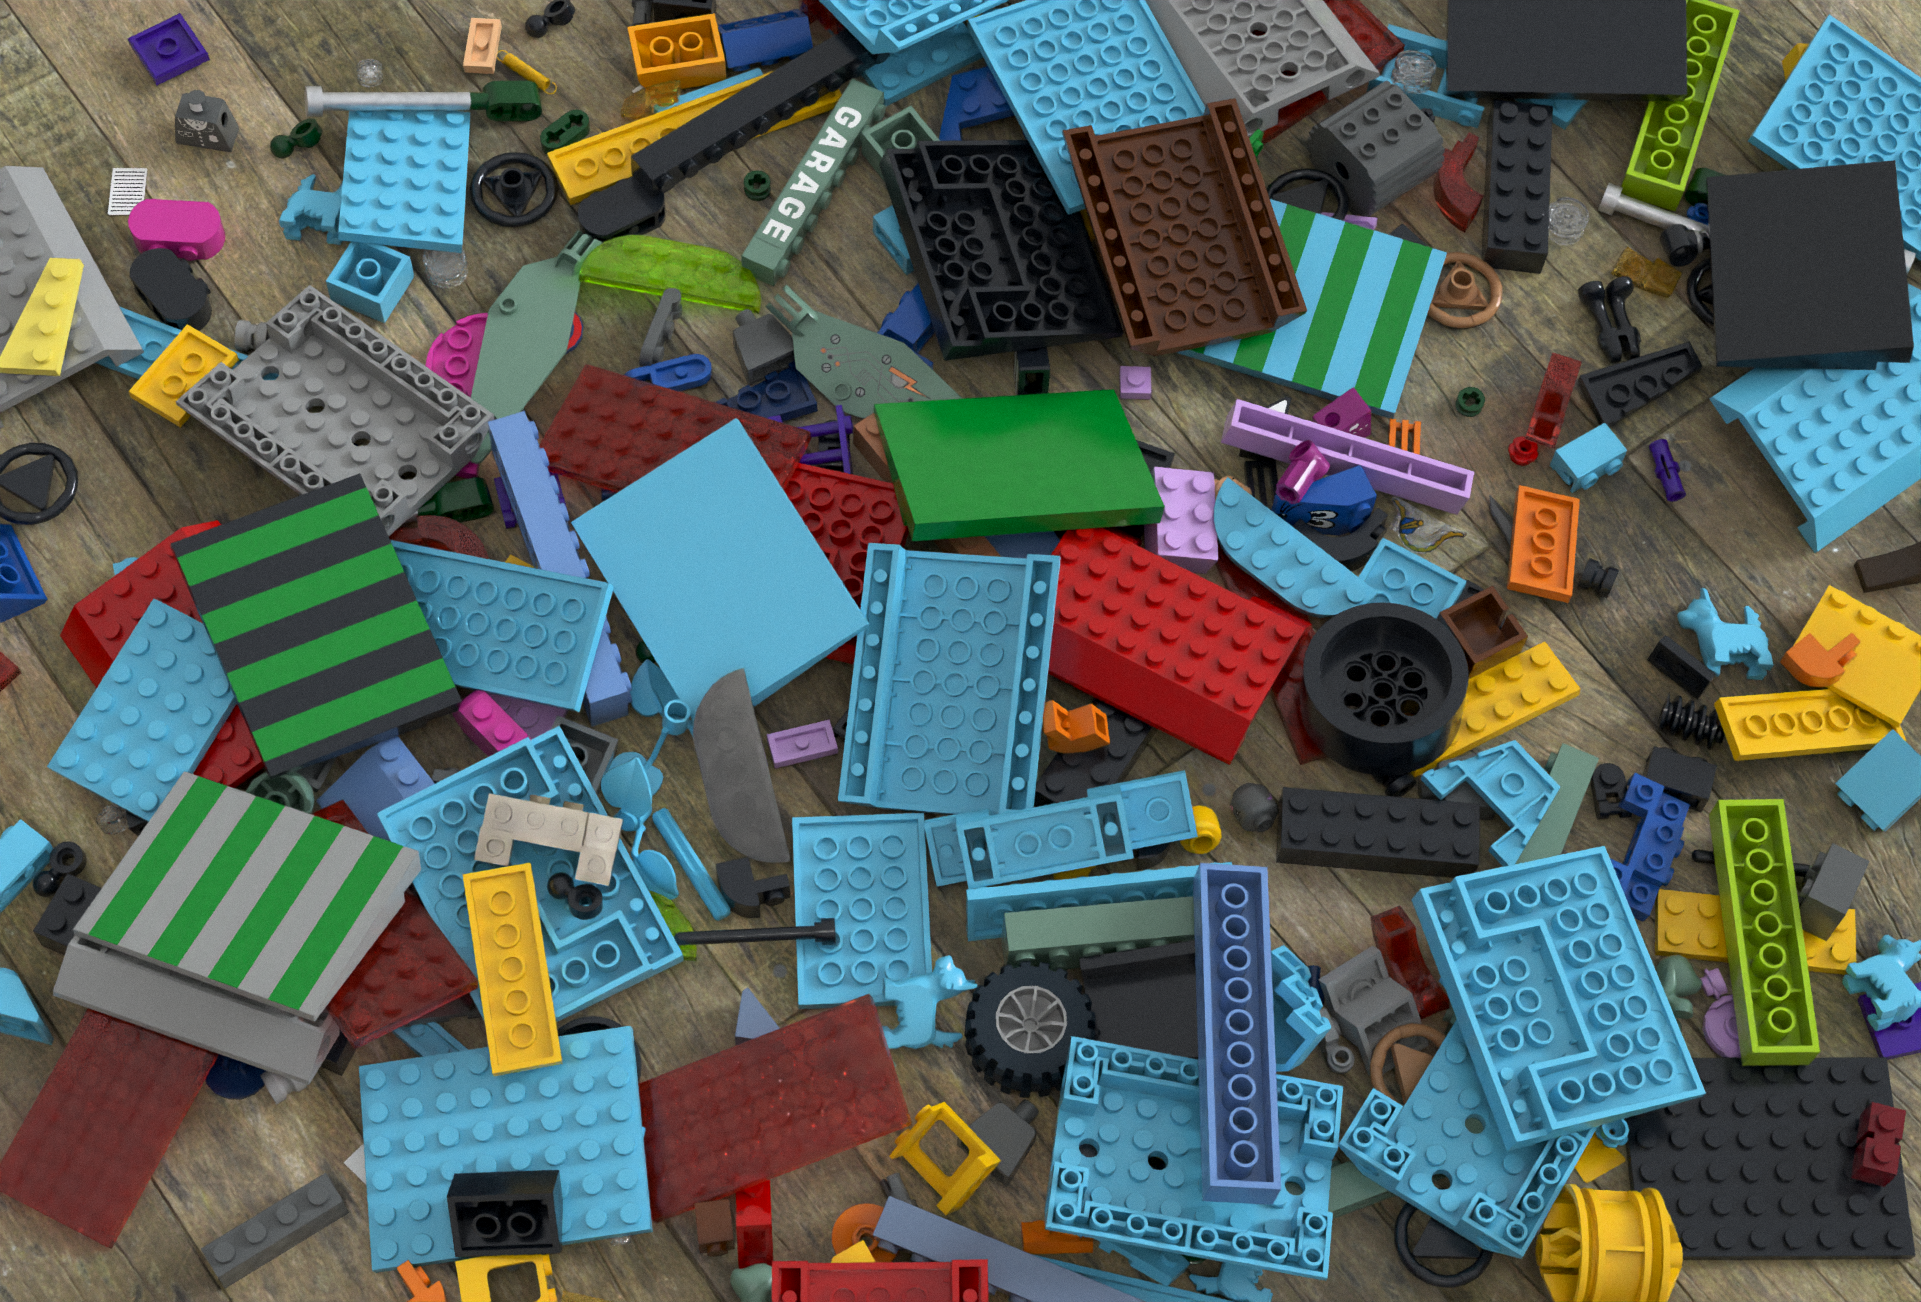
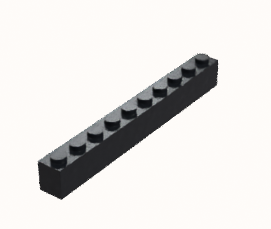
(751, 112)

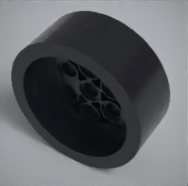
(1417, 654)

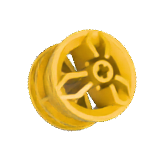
(1608, 1247)

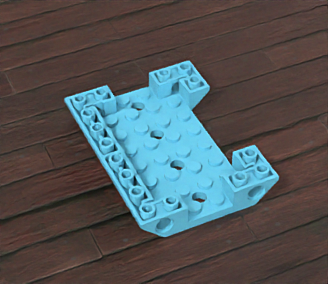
(1493, 1193)

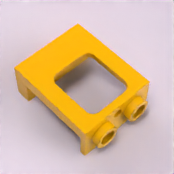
(969, 1175)
(473, 1275)

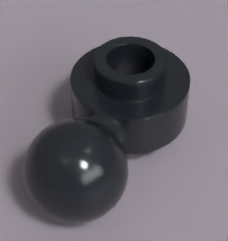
(556, 13)
(47, 882)
(562, 886)

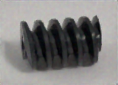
(1691, 721)

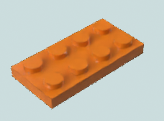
(1543, 544)

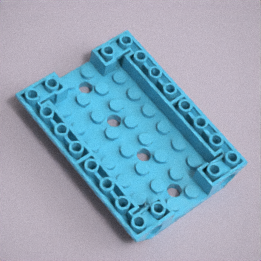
(1149, 1106)

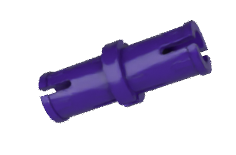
(1673, 486)

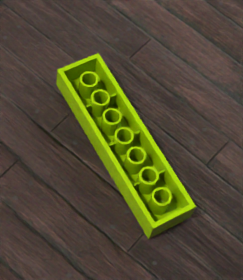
(1674, 128)
(1763, 933)

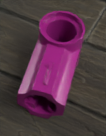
(1305, 468)

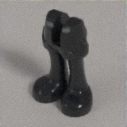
(1624, 334)

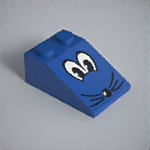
(1332, 503)

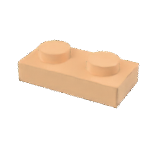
(482, 45)

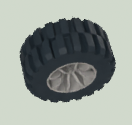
(1024, 1027)

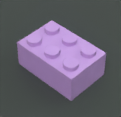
(1187, 523)

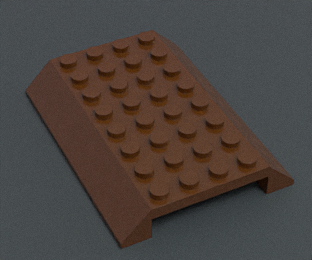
(1186, 231)

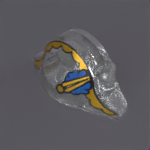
(1418, 530)

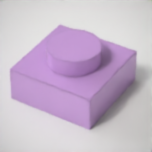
(1135, 382)

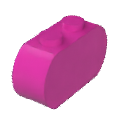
(184, 227)
(487, 723)

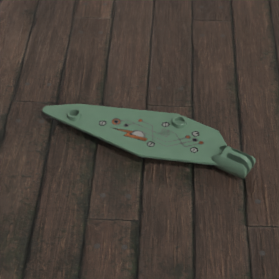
(856, 364)

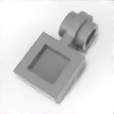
(1333, 1050)

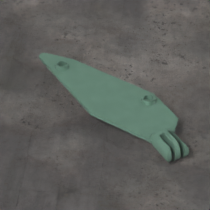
(528, 332)

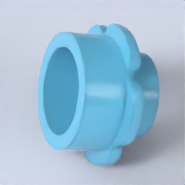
(1620, 1137)

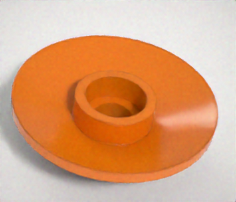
(855, 1224)

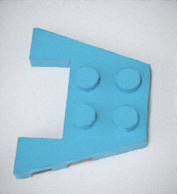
(1509, 784)

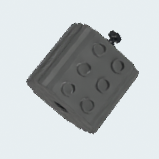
(1377, 147)

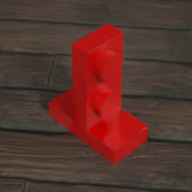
(754, 1225)

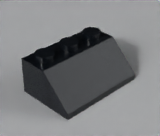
(506, 1213)

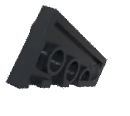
(1632, 384)

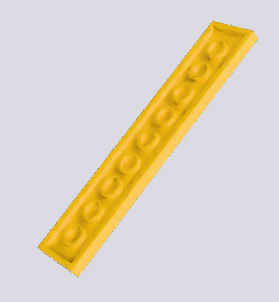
(606, 157)

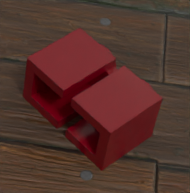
(1878, 1157)

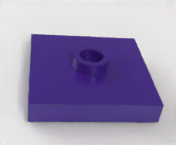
(168, 49)
(1899, 1038)

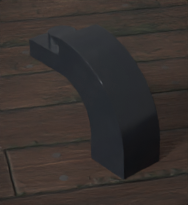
(1353, 549)

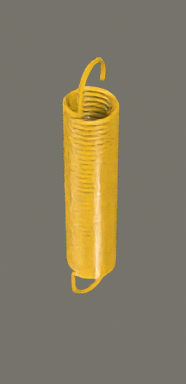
(526, 71)

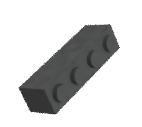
(275, 1230)

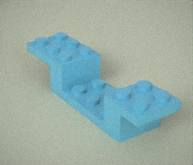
(1062, 834)

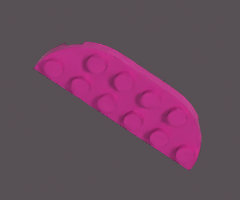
(456, 358)

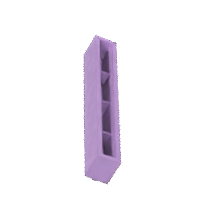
(1385, 466)

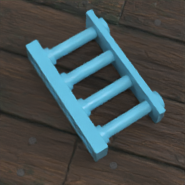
(1463, 112)

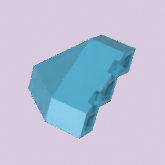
(1296, 1010)

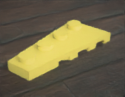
(44, 326)

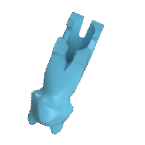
(312, 209)
(1727, 642)
(1886, 981)
(917, 1002)
(1234, 1283)

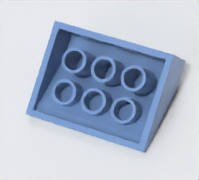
(376, 782)

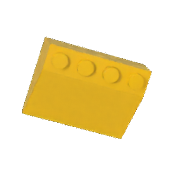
(1888, 659)

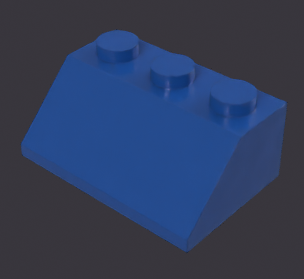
(765, 39)
(18, 583)

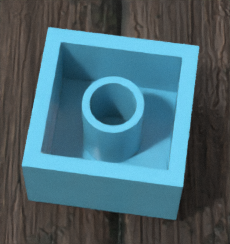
(370, 279)

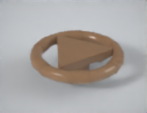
(1461, 292)
(1408, 1062)

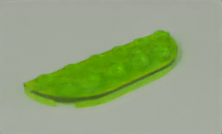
(657, 264)

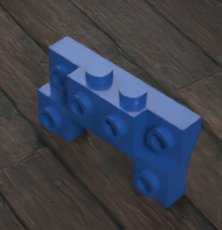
(910, 323)
(1652, 844)

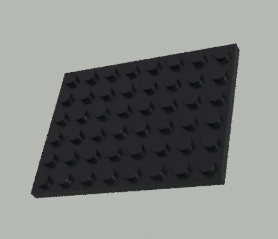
(1770, 1162)

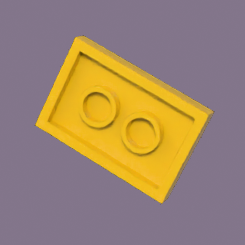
(178, 370)

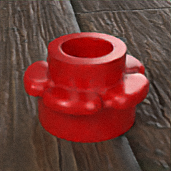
(1523, 457)

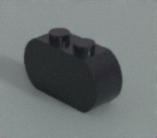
(621, 211)
(171, 289)

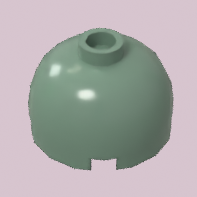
(287, 790)

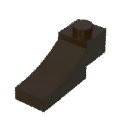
(1890, 569)

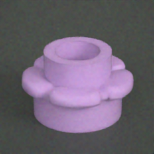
(1713, 983)

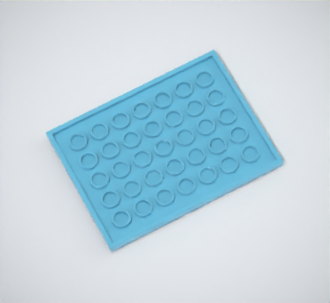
(1080, 68)
(1847, 108)
(455, 1117)

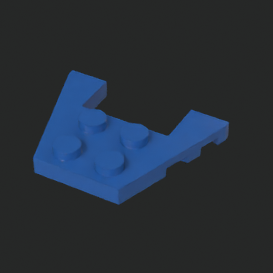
(972, 101)

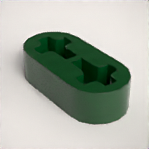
(562, 131)

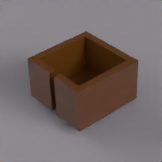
(1476, 629)

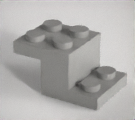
(1370, 1004)

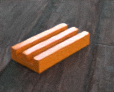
(1405, 427)

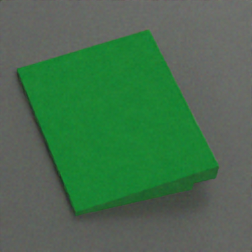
(1016, 465)

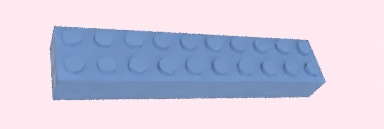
(554, 547)
(1236, 1035)

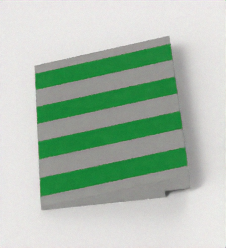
(251, 896)

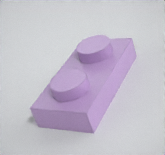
(802, 744)

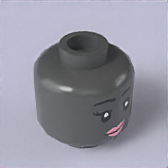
(1253, 806)

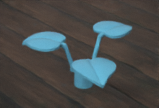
(653, 695)
(630, 790)

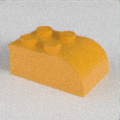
(678, 50)

